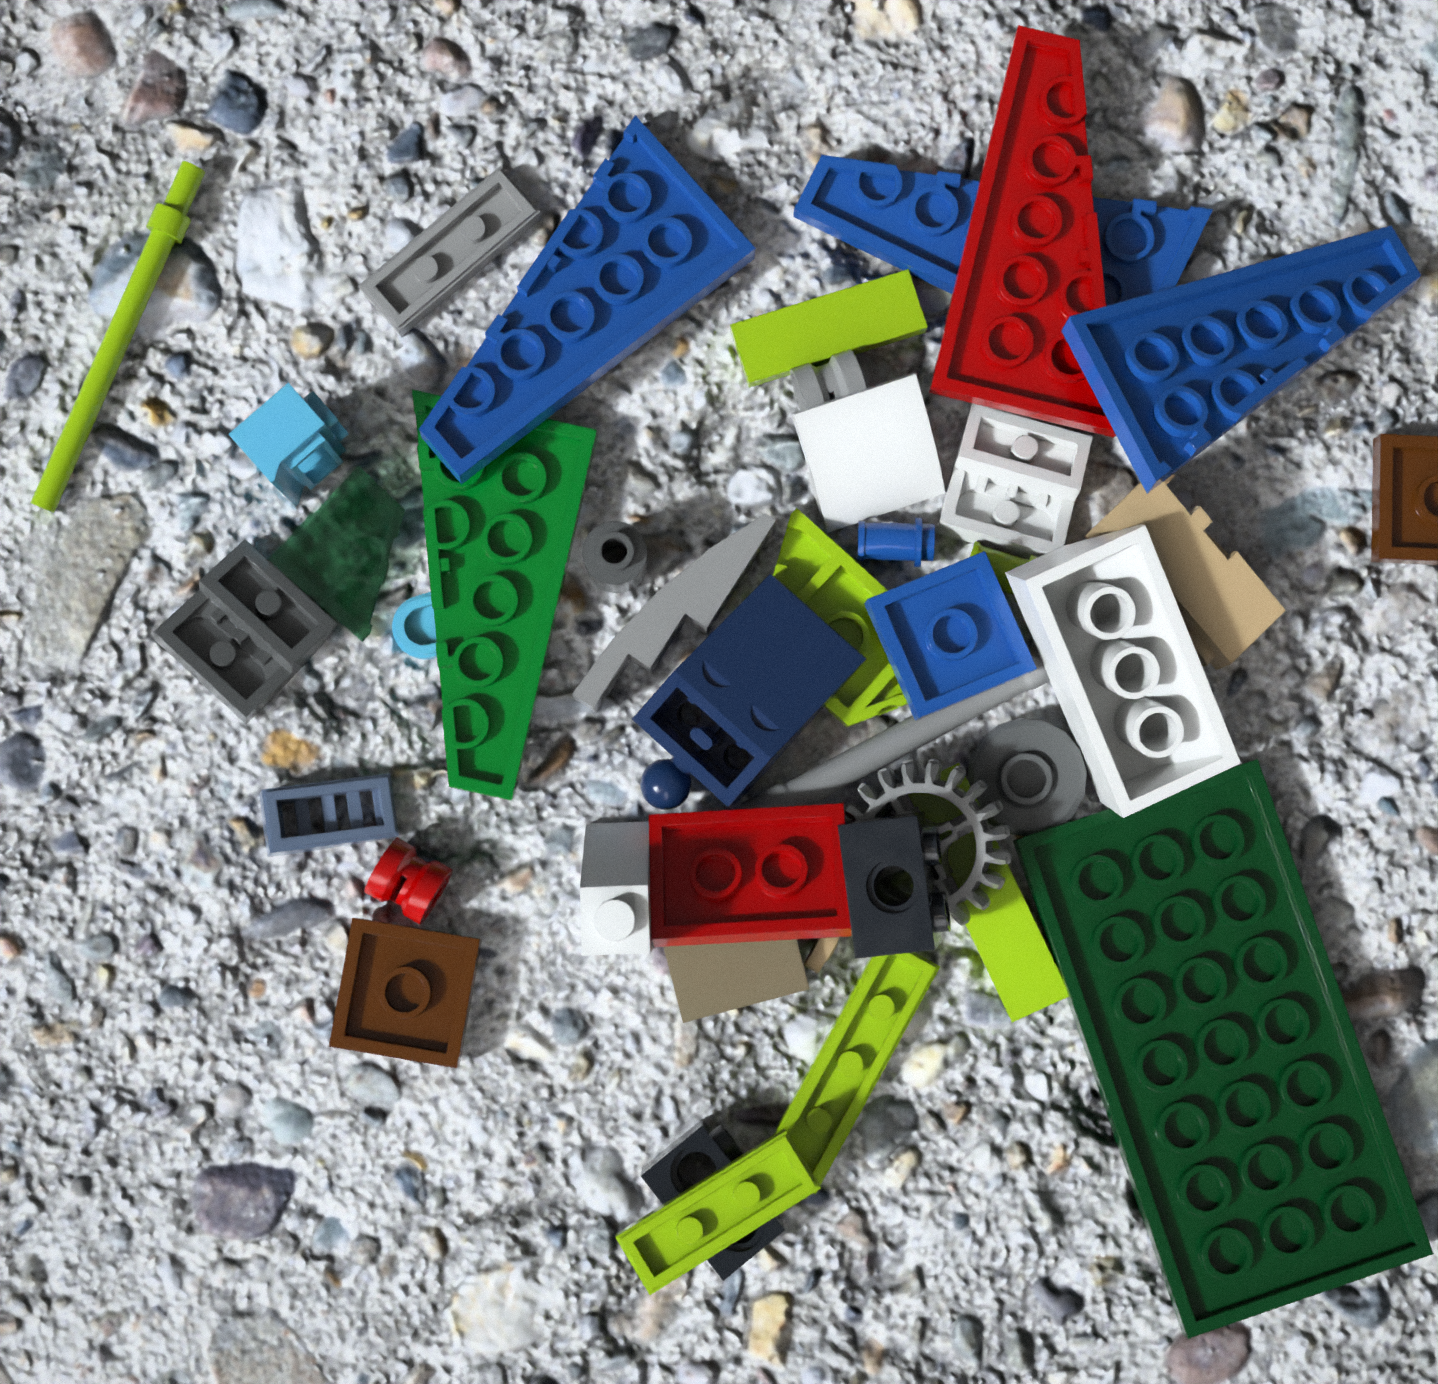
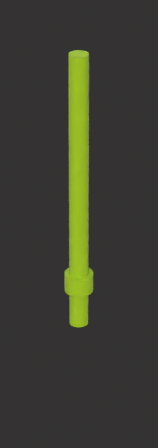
(167, 226)

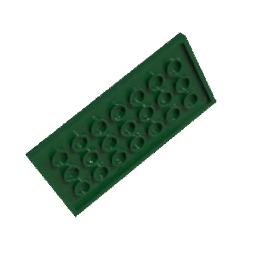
(1222, 1050)

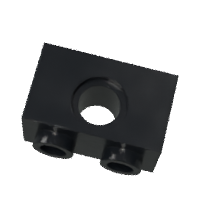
(877, 921)

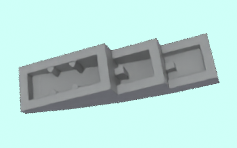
(691, 597)

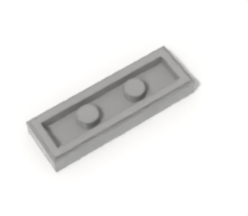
(450, 251)

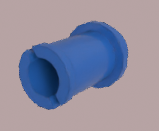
(896, 541)

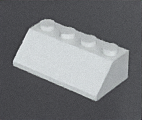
(1123, 668)

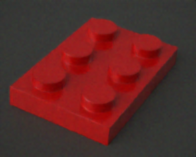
(747, 875)

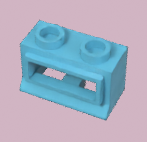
(292, 441)

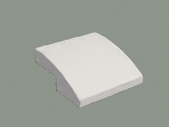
(869, 452)
(1013, 483)

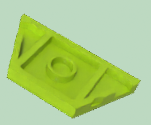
(837, 591)

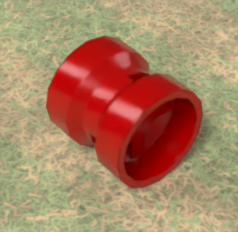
(419, 891)

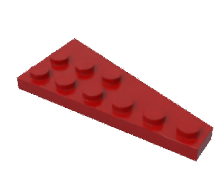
(1029, 249)

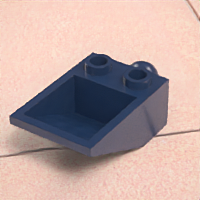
(756, 688)

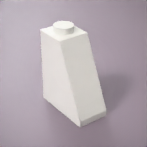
(616, 889)

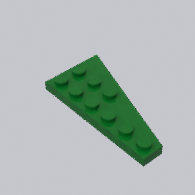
(496, 589)

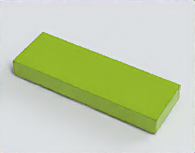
(826, 325)
(717, 1211)

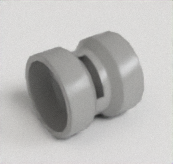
(827, 382)

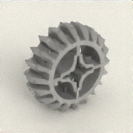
(972, 819)

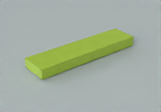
(1006, 929)
(855, 1056)

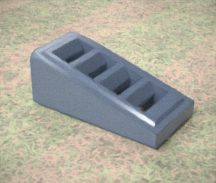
(273, 822)

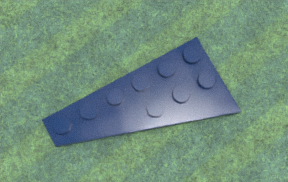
(924, 221)
(602, 287)
(1212, 351)

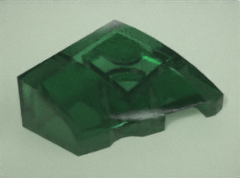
(344, 550)

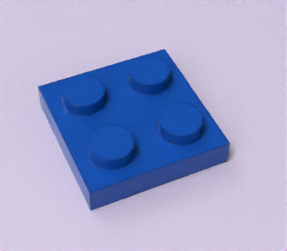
(950, 635)

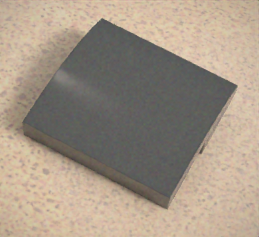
(245, 631)

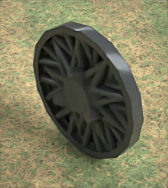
(1031, 772)

